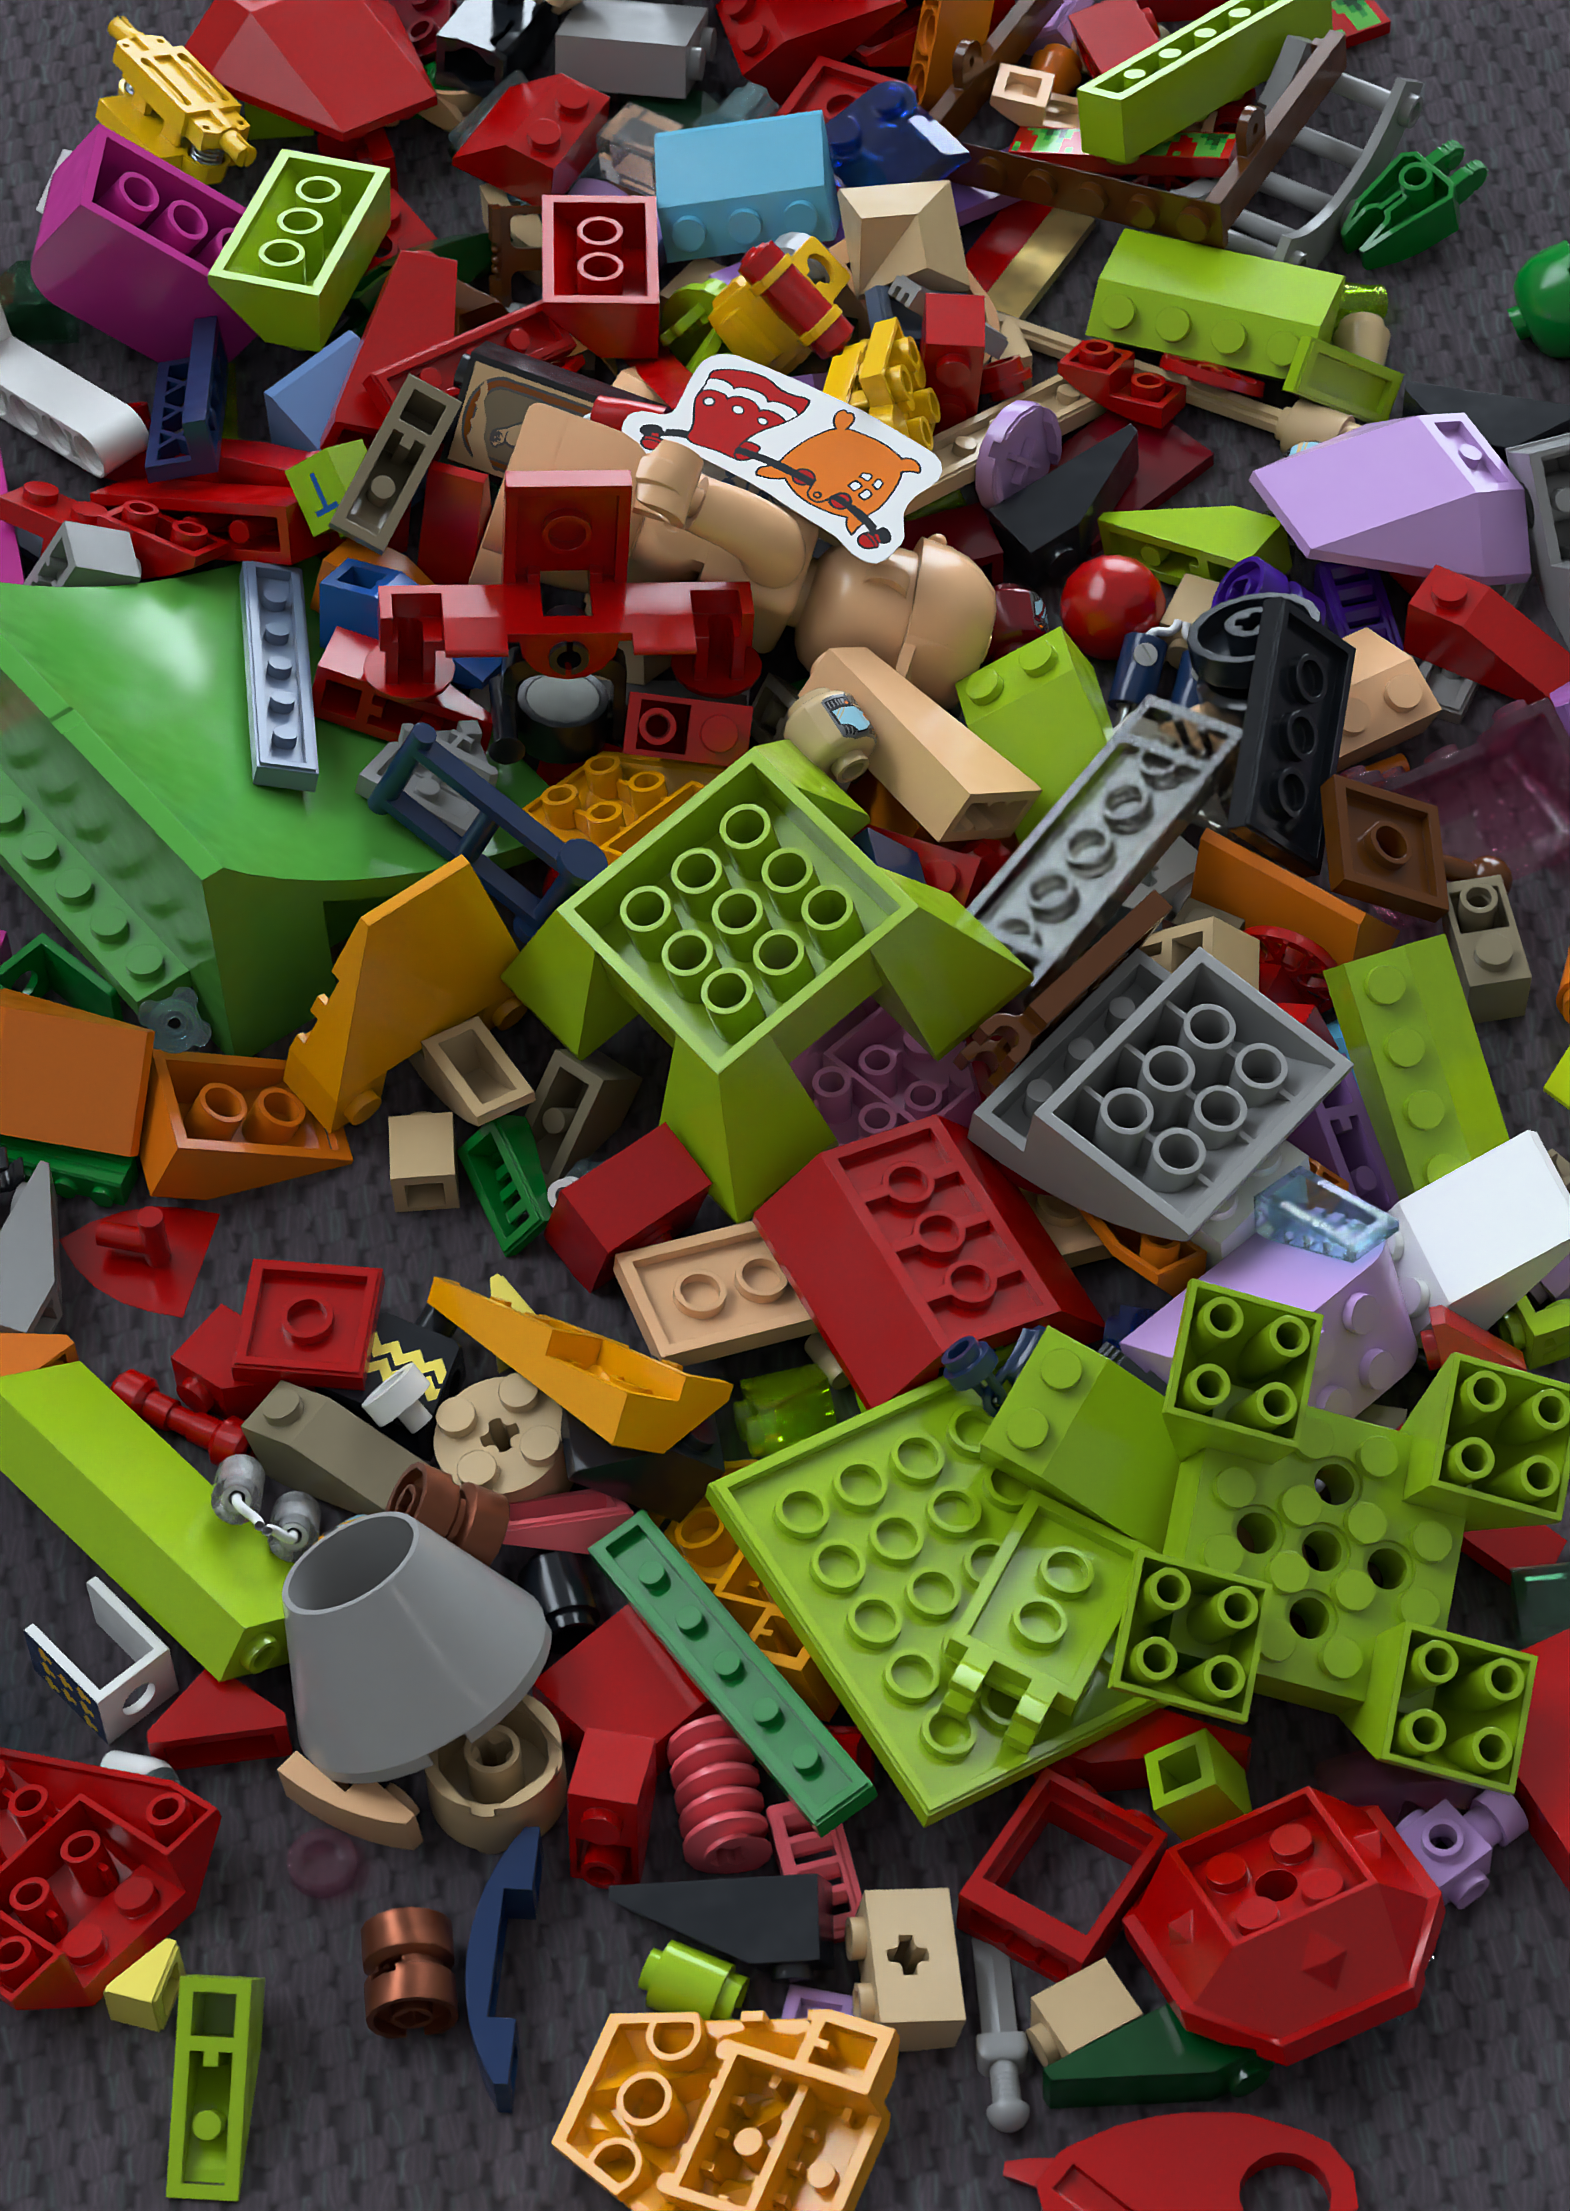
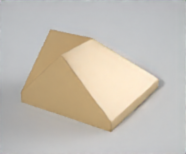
(904, 232)

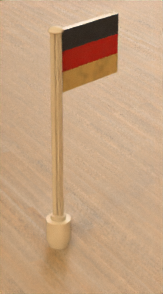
(1024, 251)

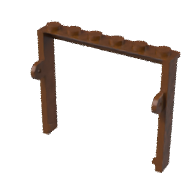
(1259, 141)

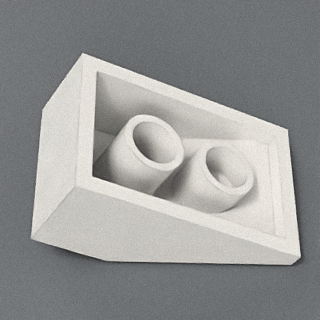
(1481, 1234)

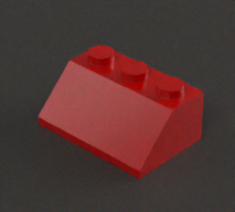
(603, 272)

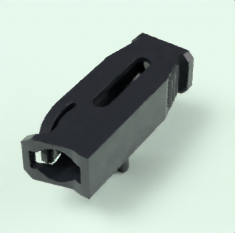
(492, 40)

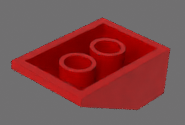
(783, 38)

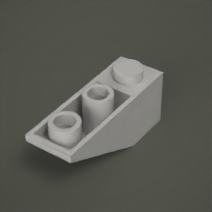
(31, 1258)

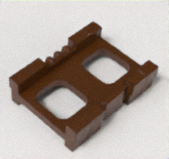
(507, 257)

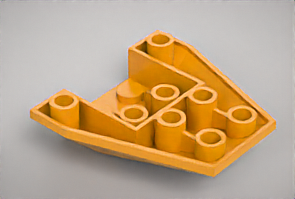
(619, 798)

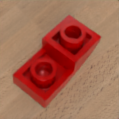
(1109, 379)

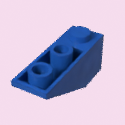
(351, 602)

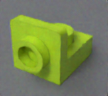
(1540, 1334)

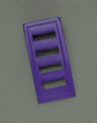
(1349, 584)

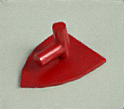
(144, 1255)

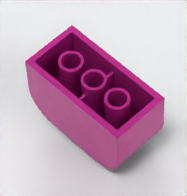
(134, 246)

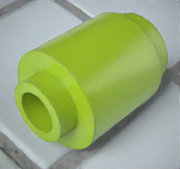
(692, 1982)

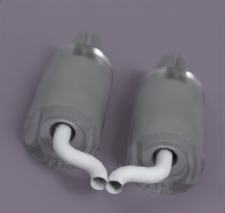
(238, 1499)

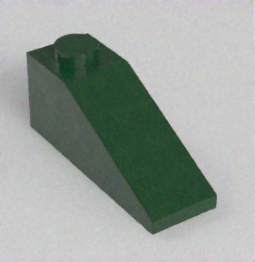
(1152, 2064)

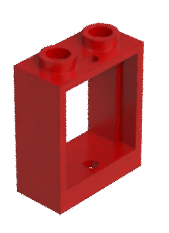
(1028, 1932)

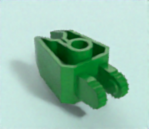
(1411, 205)

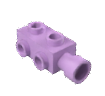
(1470, 1838)

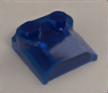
(890, 141)

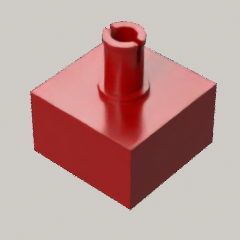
(625, 1205)

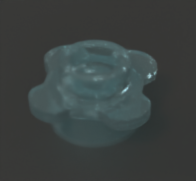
(181, 1006)

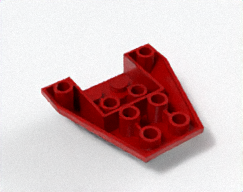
(315, 62)
(91, 1874)

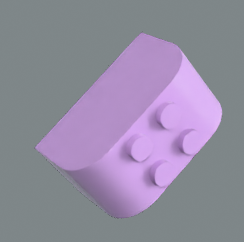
(1364, 1330)

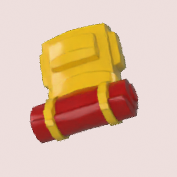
(778, 312)

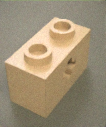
(908, 1966)

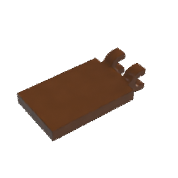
(1049, 1010)

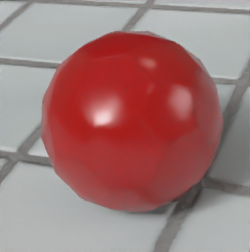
(1108, 601)

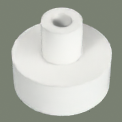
(399, 1398)

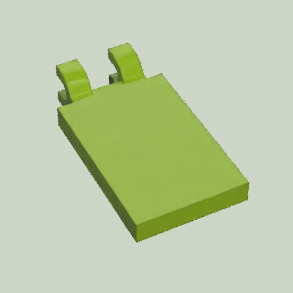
(1041, 1616)

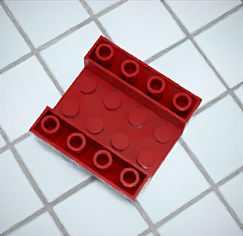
(911, 1249)

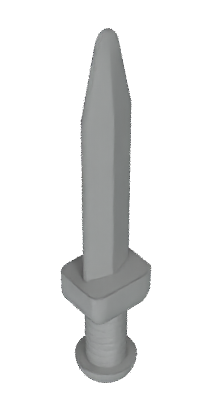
(1000, 2046)

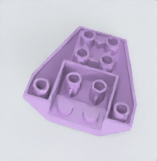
(1404, 500)

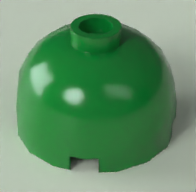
(1544, 301)

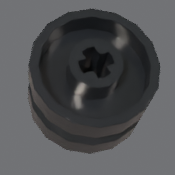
(1224, 650)

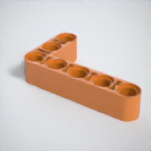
(938, 35)

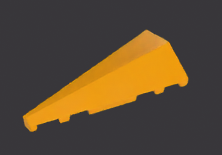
(595, 1378)

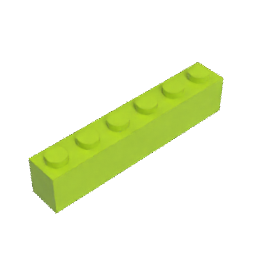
(1191, 74)

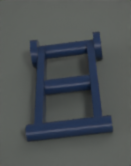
(575, 860)

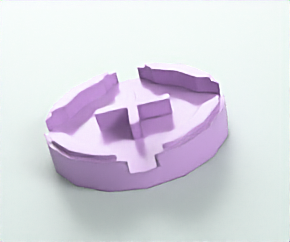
(1016, 451)

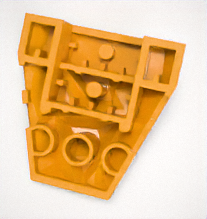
(732, 2111)

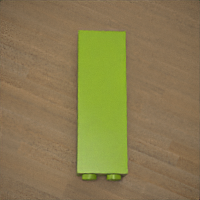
(144, 1517)

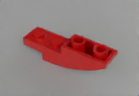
(158, 540)

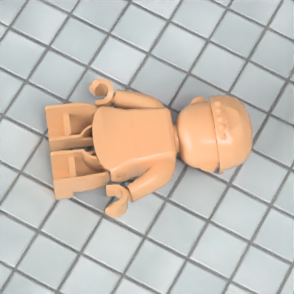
(917, 610)

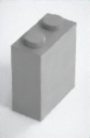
(635, 47)

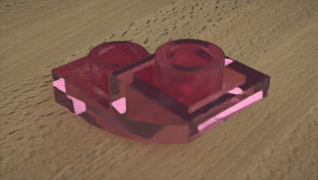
(1368, 1782)

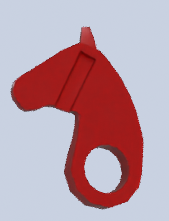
(1179, 2165)

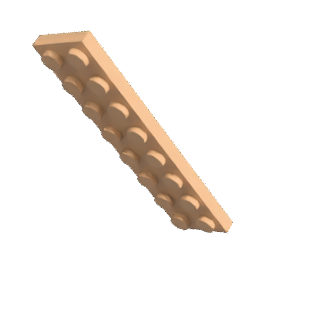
(730, 1296)

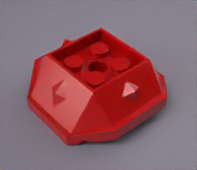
(1289, 1926)

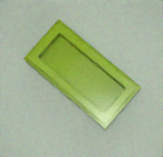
(1342, 381)

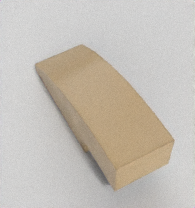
(472, 1073)

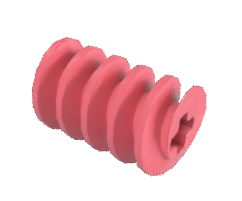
(717, 1798)

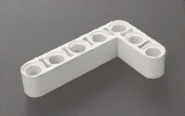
(65, 409)

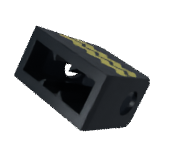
(434, 1354)

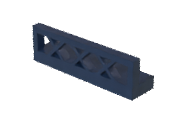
(202, 411)

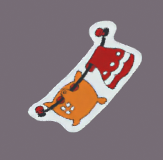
(800, 449)

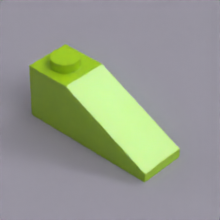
(1194, 540)
(213, 2084)

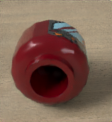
(1018, 620)

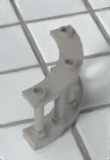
(1315, 239)

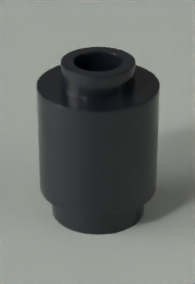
(565, 1594)

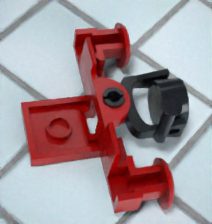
(562, 710)

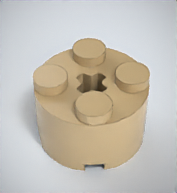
(503, 1439)
(501, 1780)

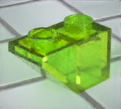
(783, 1409)

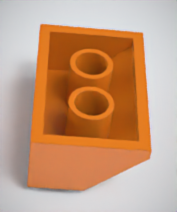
(1270, 895)

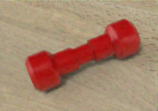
(201, 1429)

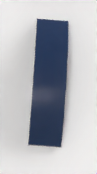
(514, 1894)

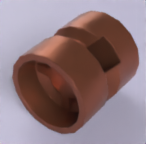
(462, 1514)
(409, 1972)

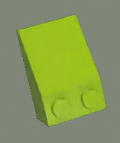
(1039, 714)
(1088, 1439)

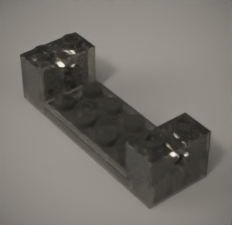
(1107, 835)

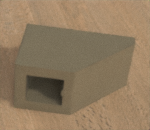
(1487, 949)

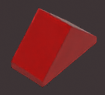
(219, 1726)

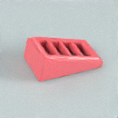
(565, 1520)
(795, 1838)

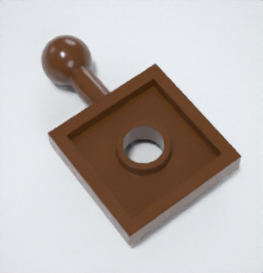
(1409, 832)

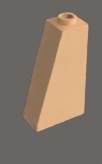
(926, 755)

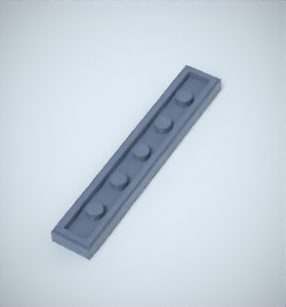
(278, 677)

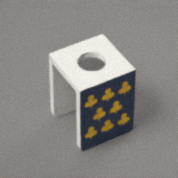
(104, 1707)

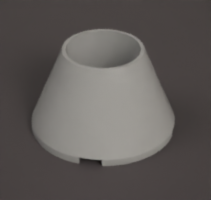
(402, 1647)

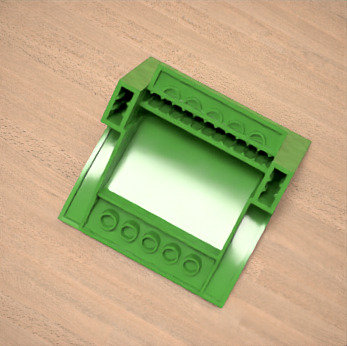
(142, 813)

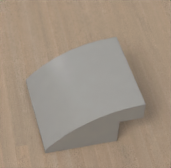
(1158, 1095)

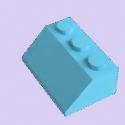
(744, 185)

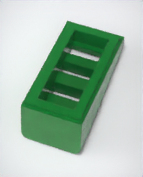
(483, 1155)

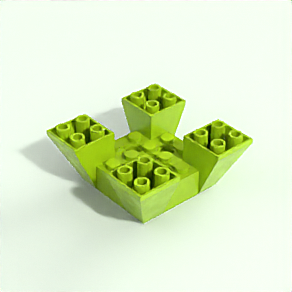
(738, 888)
(1214, 1619)

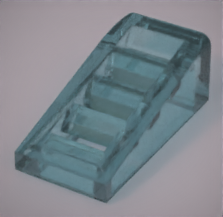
(1296, 1204)

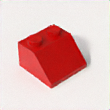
(536, 138)

